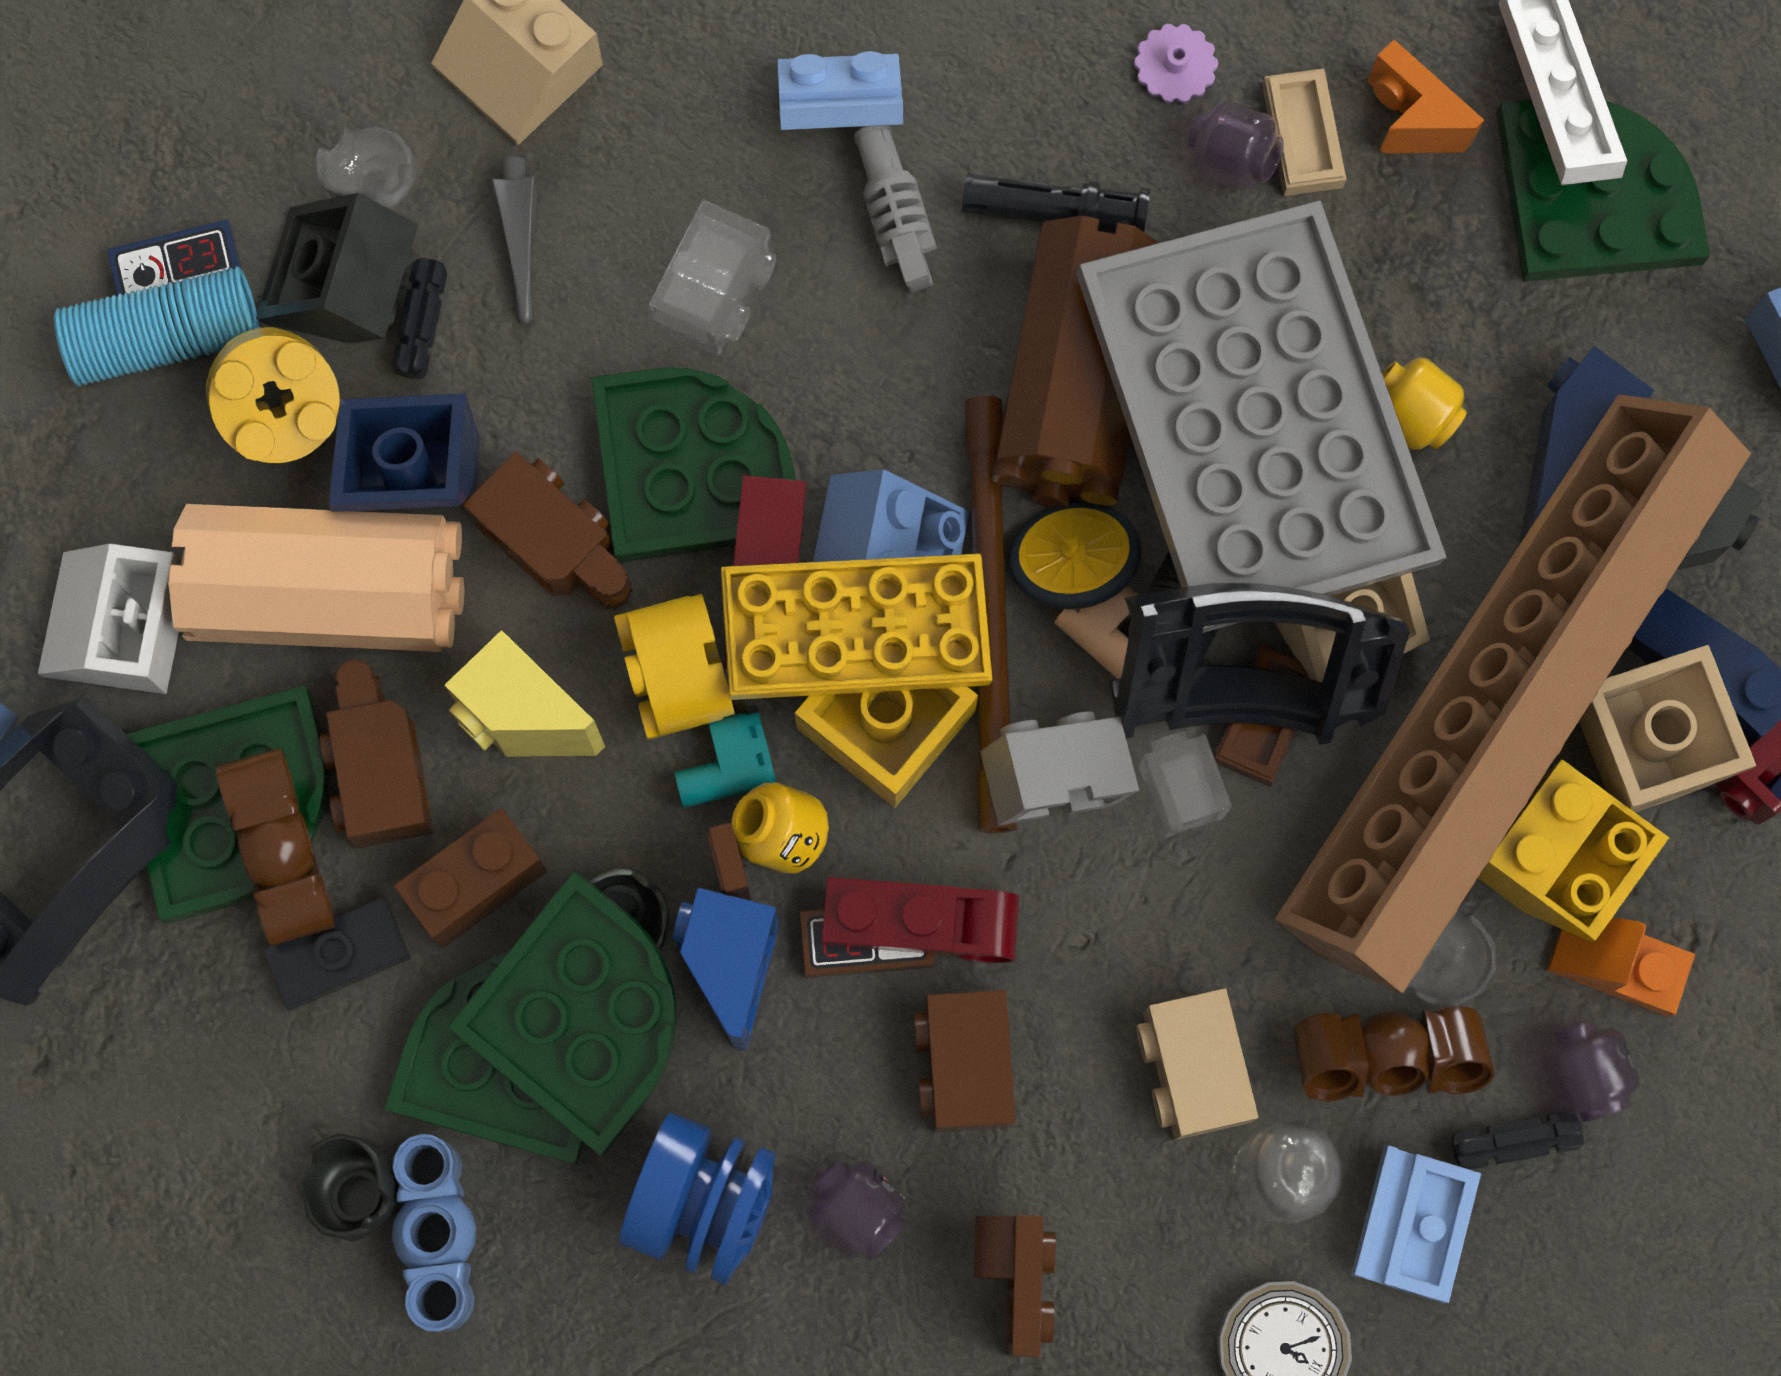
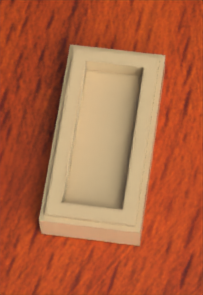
(1307, 125)

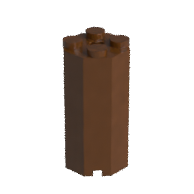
(1062, 413)

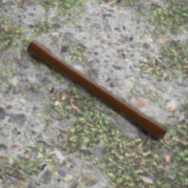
(983, 433)

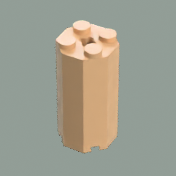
(316, 578)

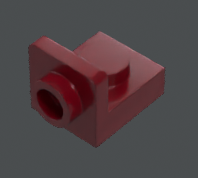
(1746, 792)

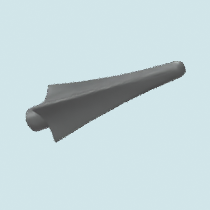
(517, 208)

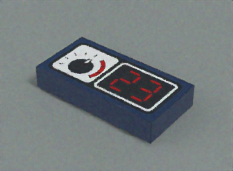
(173, 257)

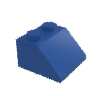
(728, 953)

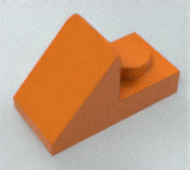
(1432, 113)
(1625, 965)

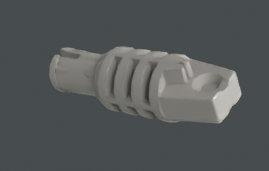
(895, 207)

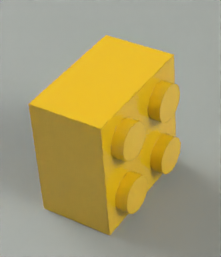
(886, 735)

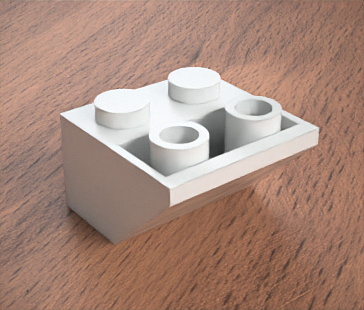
(112, 619)

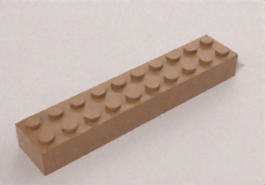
(1513, 688)

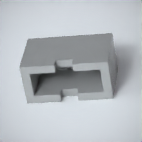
(1069, 764)

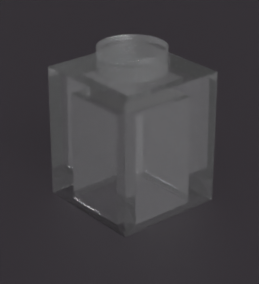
(1184, 783)

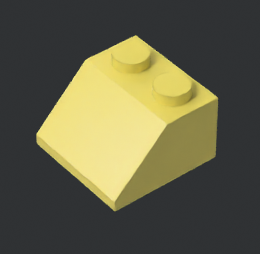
(518, 707)

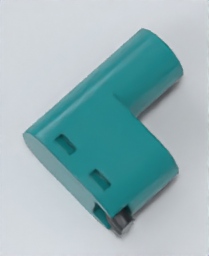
(740, 764)

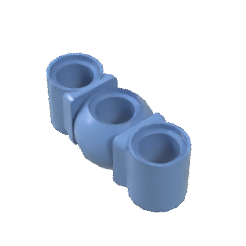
(419, 1203)

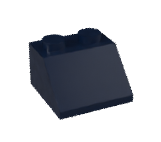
(404, 453)

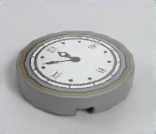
(1283, 1333)

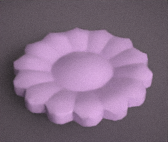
(1176, 63)

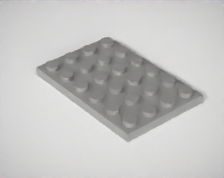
(1260, 408)

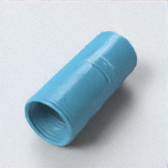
(138, 330)

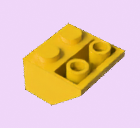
(1572, 854)

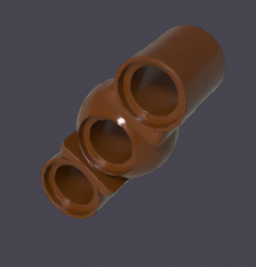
(275, 846)
(1393, 1053)

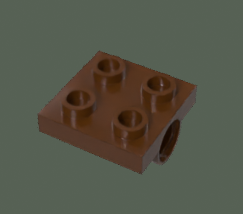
(1021, 1253)

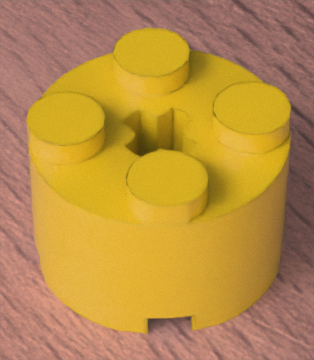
(254, 428)
(674, 665)

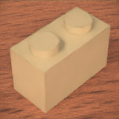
(1197, 1065)

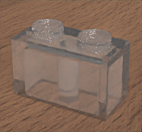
(712, 278)

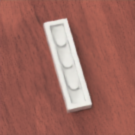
(1564, 90)

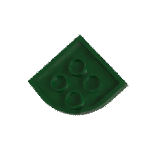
(1603, 225)
(678, 458)
(204, 863)
(578, 1014)
(459, 1090)

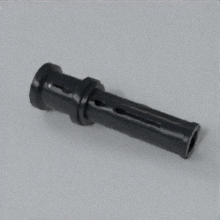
(1049, 202)

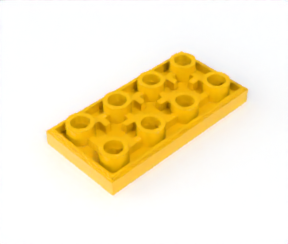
(855, 626)

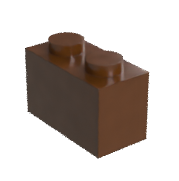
(471, 878)
(967, 1061)

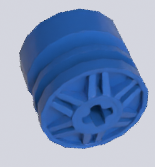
(698, 1198)

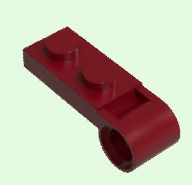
(921, 919)

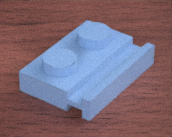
(840, 91)
(1416, 1224)

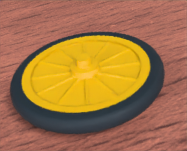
(1075, 555)

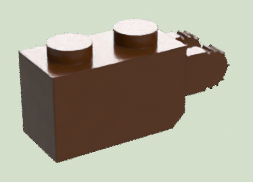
(547, 532)
(375, 763)

